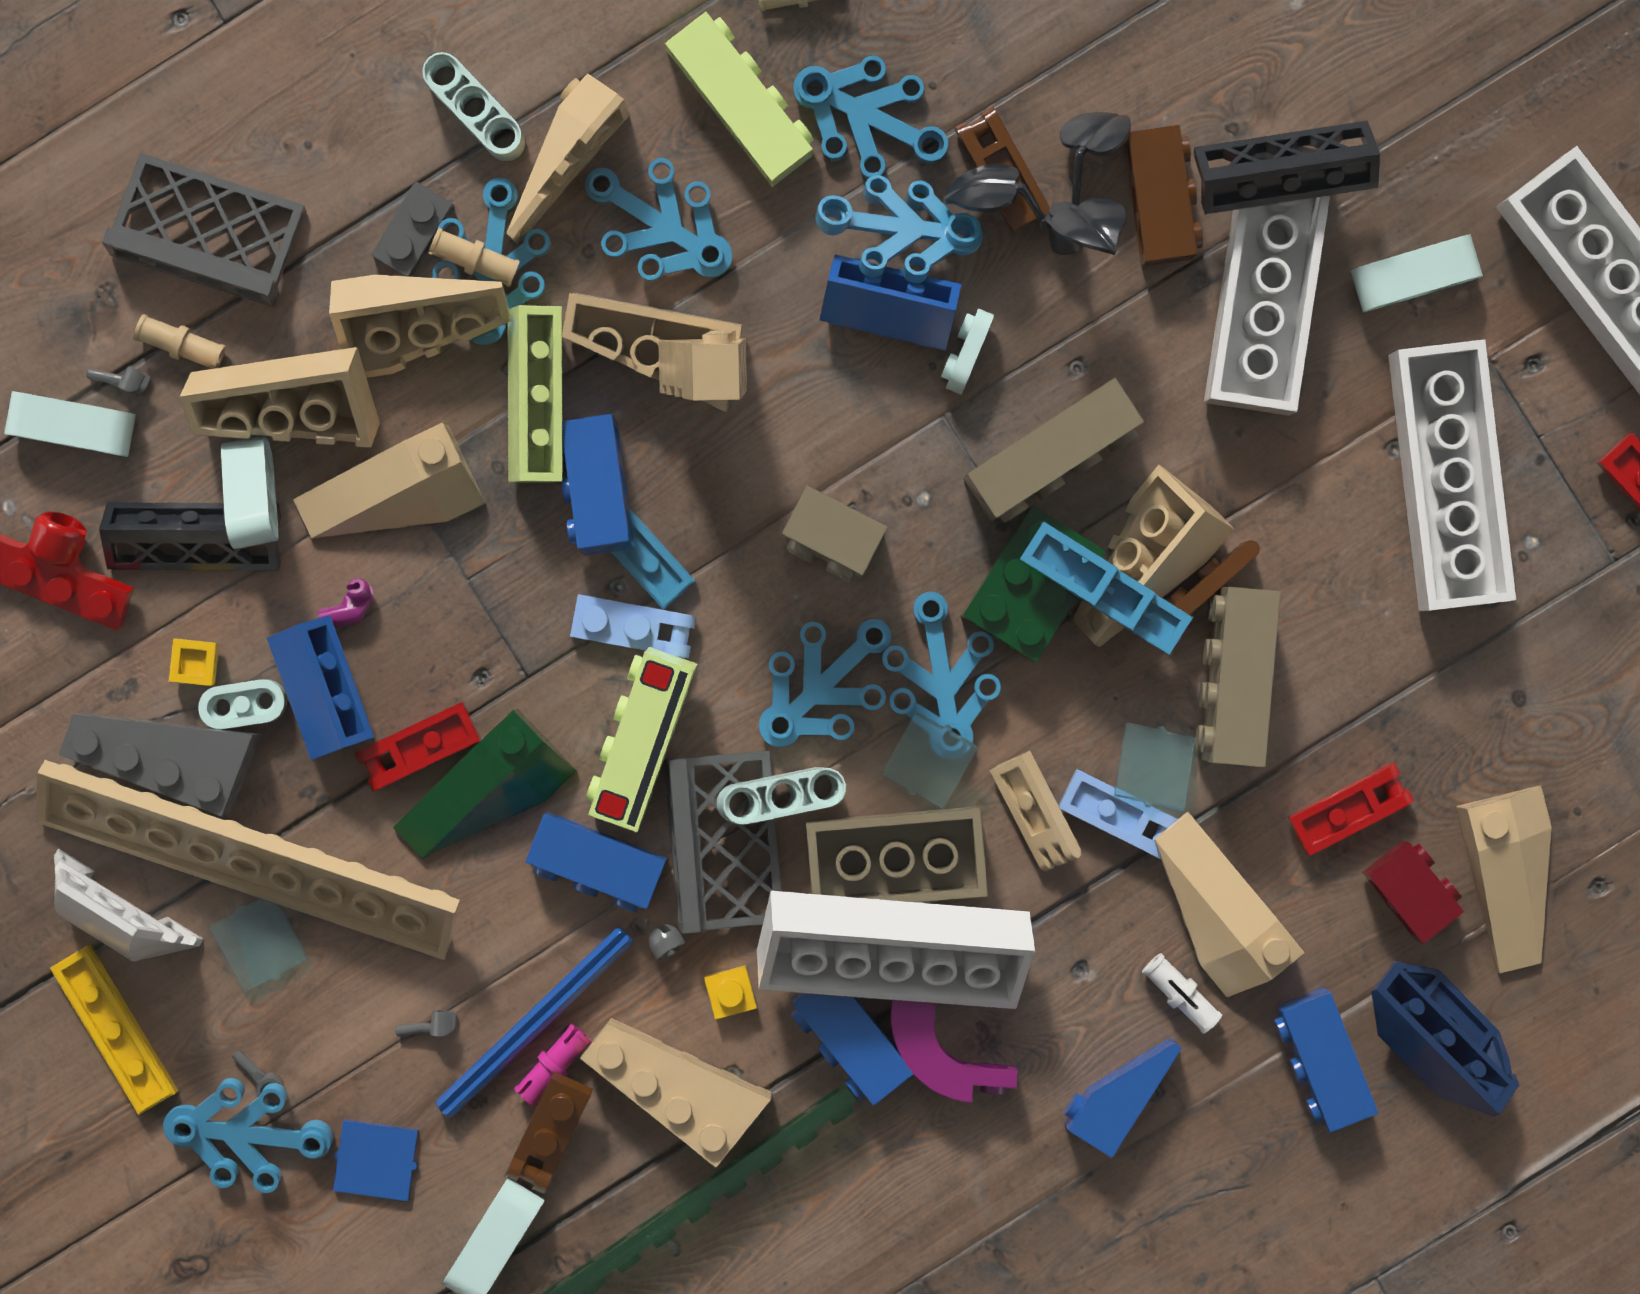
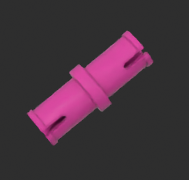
(556, 1059)

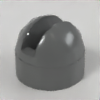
(666, 941)

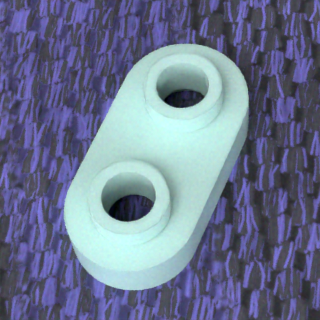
(959, 367)
(243, 704)

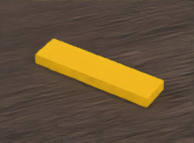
(114, 1029)

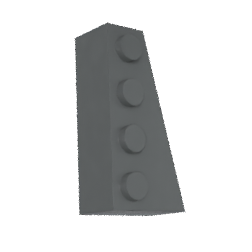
(173, 759)

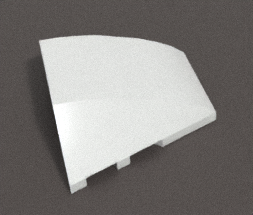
(112, 917)

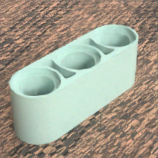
(463, 89)
(1416, 273)
(70, 424)
(249, 492)
(801, 795)
(493, 1240)

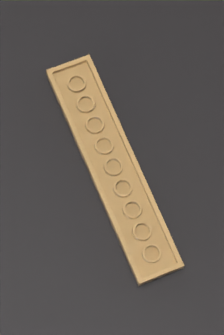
(245, 859)

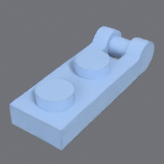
(630, 625)
(1119, 816)

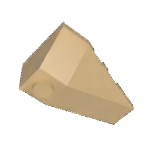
(577, 133)
(411, 316)
(402, 487)
(1161, 544)
(1510, 865)
(1227, 921)

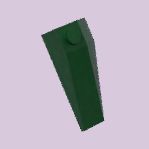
(494, 781)

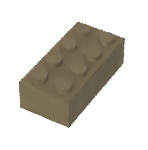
(1054, 449)
(833, 534)
(1239, 676)
(899, 856)

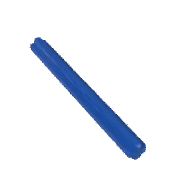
(534, 1022)

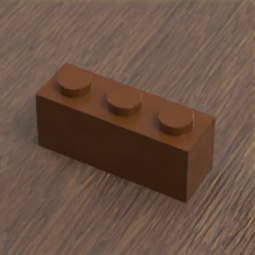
(1162, 195)

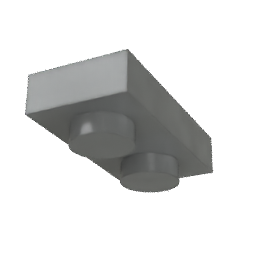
(412, 229)

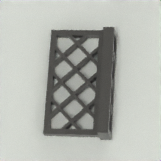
(196, 265)
(686, 842)

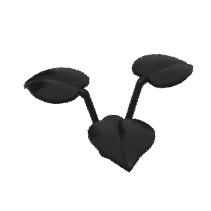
(1071, 225)

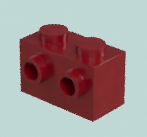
(1414, 891)

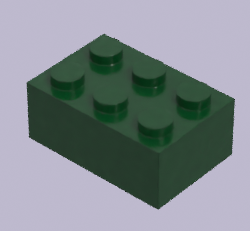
(1018, 601)

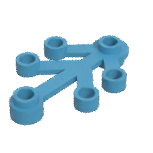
(864, 112)
(665, 226)
(904, 226)
(494, 242)
(943, 682)
(819, 687)
(241, 1134)

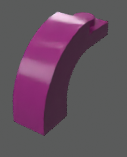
(933, 1065)

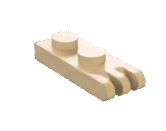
(1036, 811)

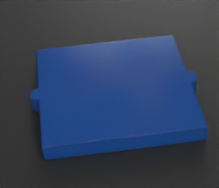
(375, 1160)

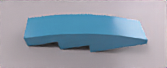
(1106, 588)

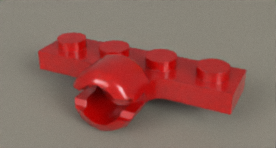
(53, 573)

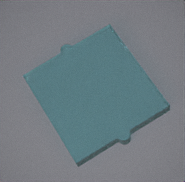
(930, 760)
(1154, 766)
(258, 943)

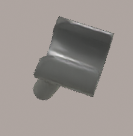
(132, 380)
(442, 1023)
(257, 1074)

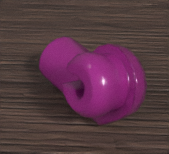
(354, 605)

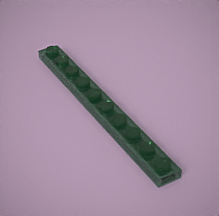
(696, 1202)

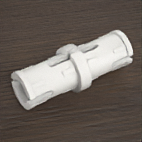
(1203, 1013)

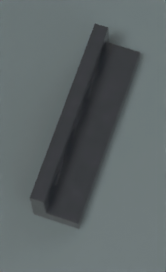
(1289, 173)
(184, 526)

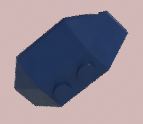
(1443, 1038)

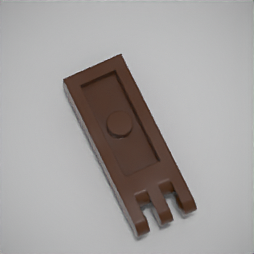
(1213, 577)

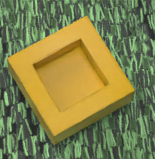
(194, 662)
(730, 992)

